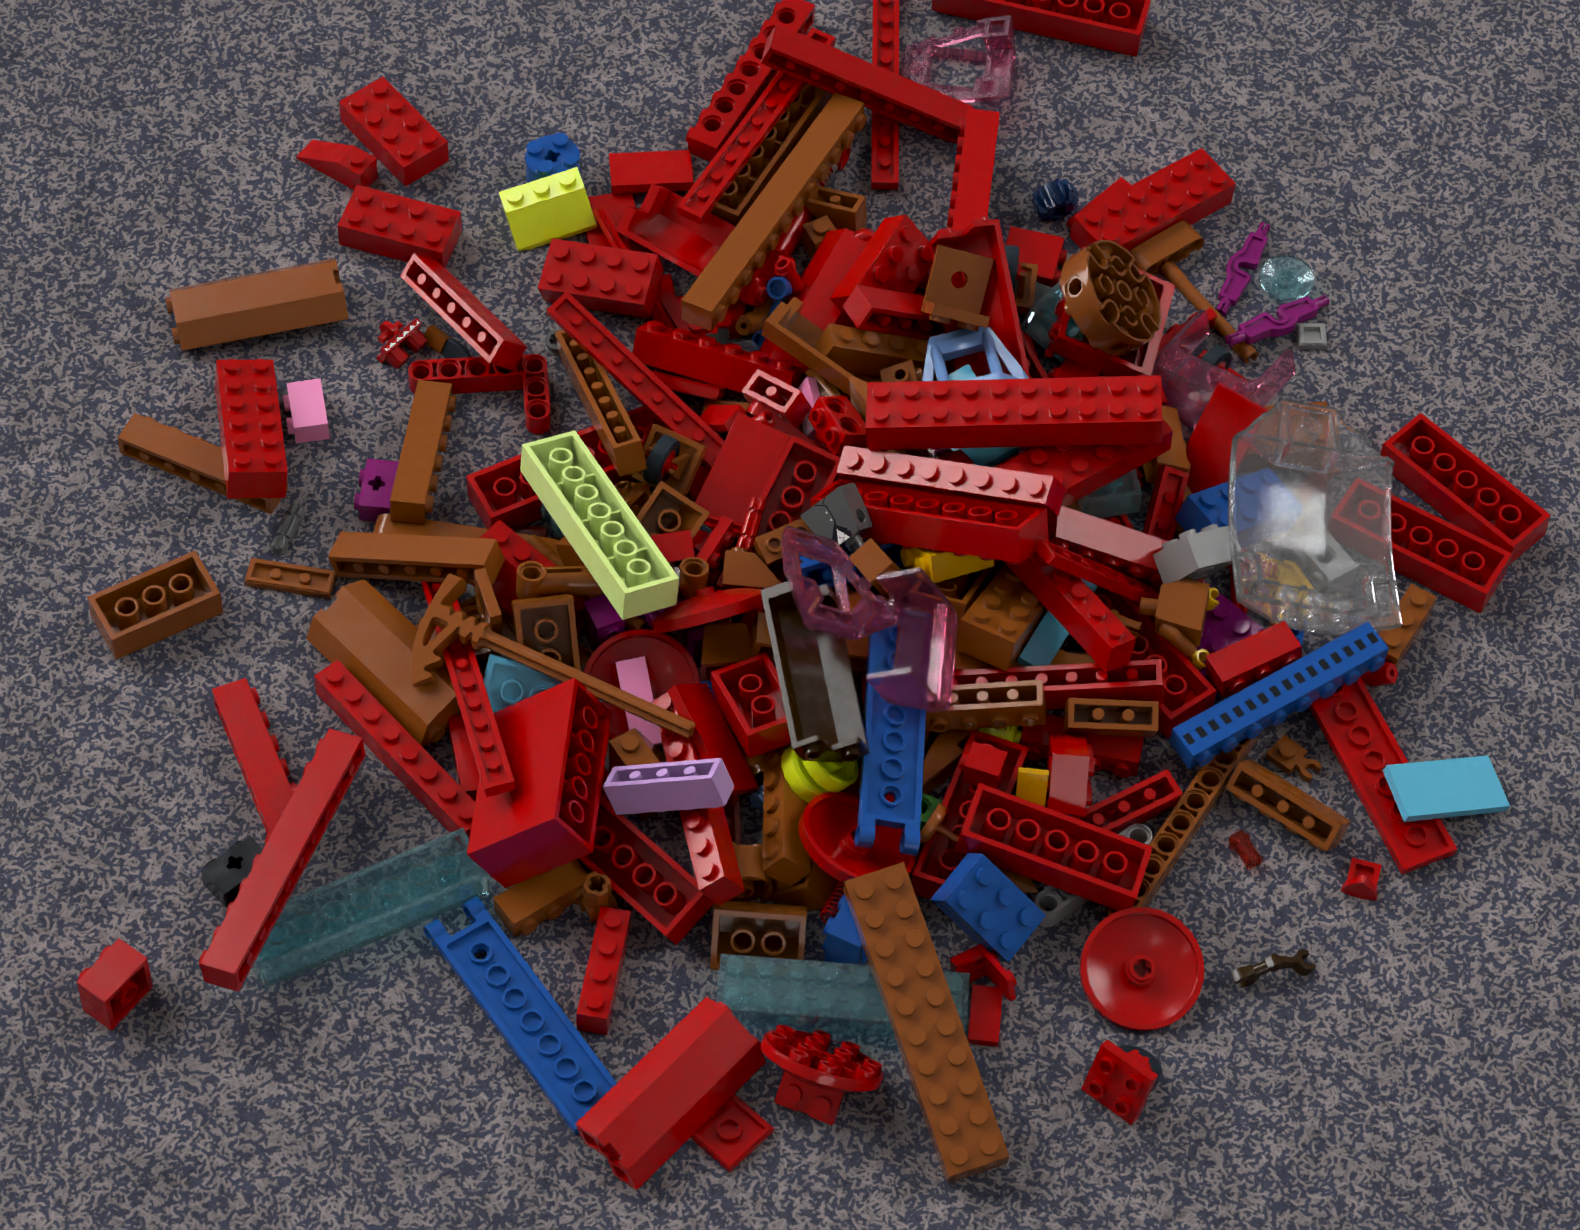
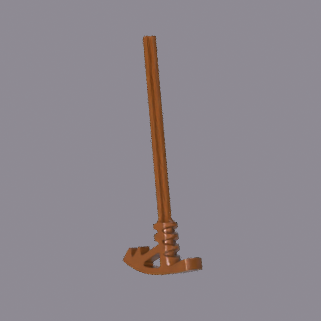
(469, 630)

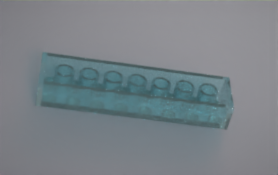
(370, 906)
(813, 995)

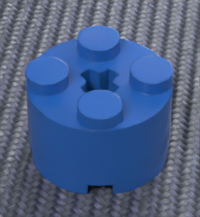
(550, 156)

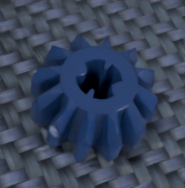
(1055, 200)

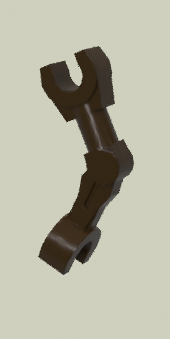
(1249, 974)

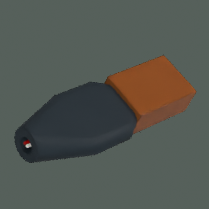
(445, 344)

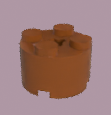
(755, 881)

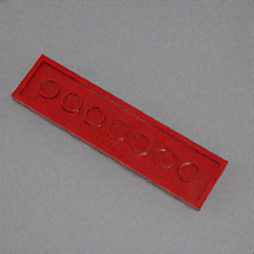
(1363, 750)

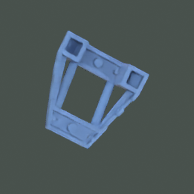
(967, 342)

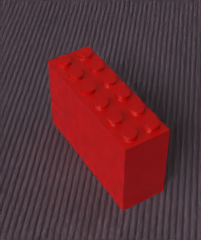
(558, 765)

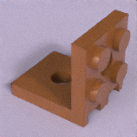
(963, 303)
(485, 610)

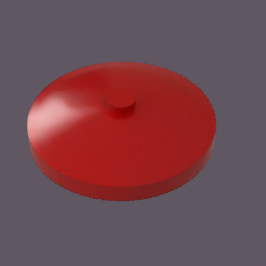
(707, 607)
(665, 659)
(829, 832)
(1141, 969)

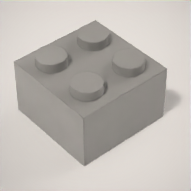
(1194, 554)

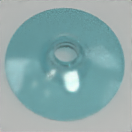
(1288, 269)

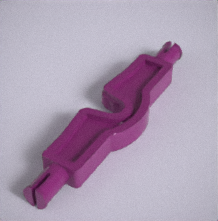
(1247, 257)
(1288, 315)

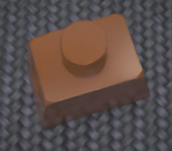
(723, 645)

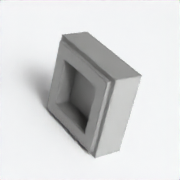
(1311, 336)

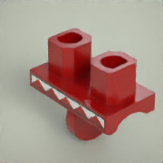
(392, 349)

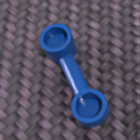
(778, 289)

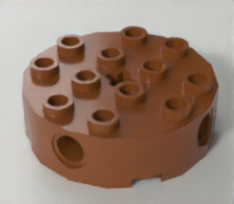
(1110, 298)

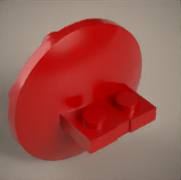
(814, 1078)

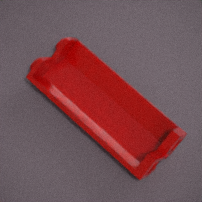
(985, 239)
(687, 242)
(820, 279)
(671, 1092)

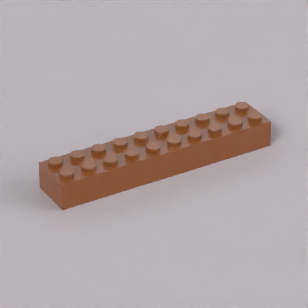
(925, 1023)

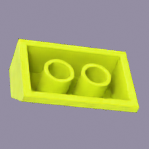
(547, 209)

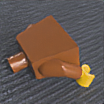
(1182, 615)

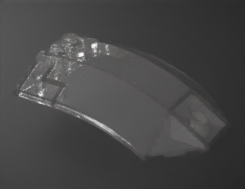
(1311, 522)

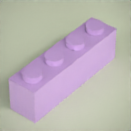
(669, 786)

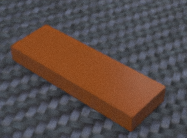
(290, 578)

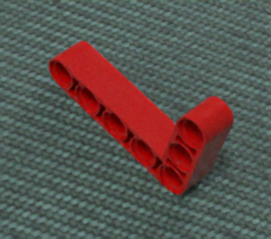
(478, 375)

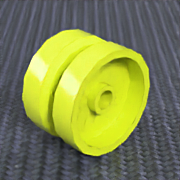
(816, 777)

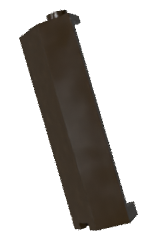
(814, 682)

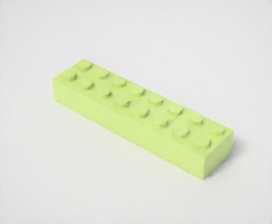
(599, 525)

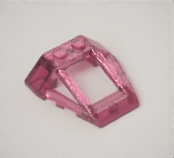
(1000, 59)
(869, 614)

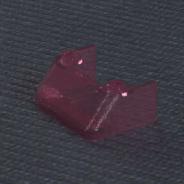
(923, 643)

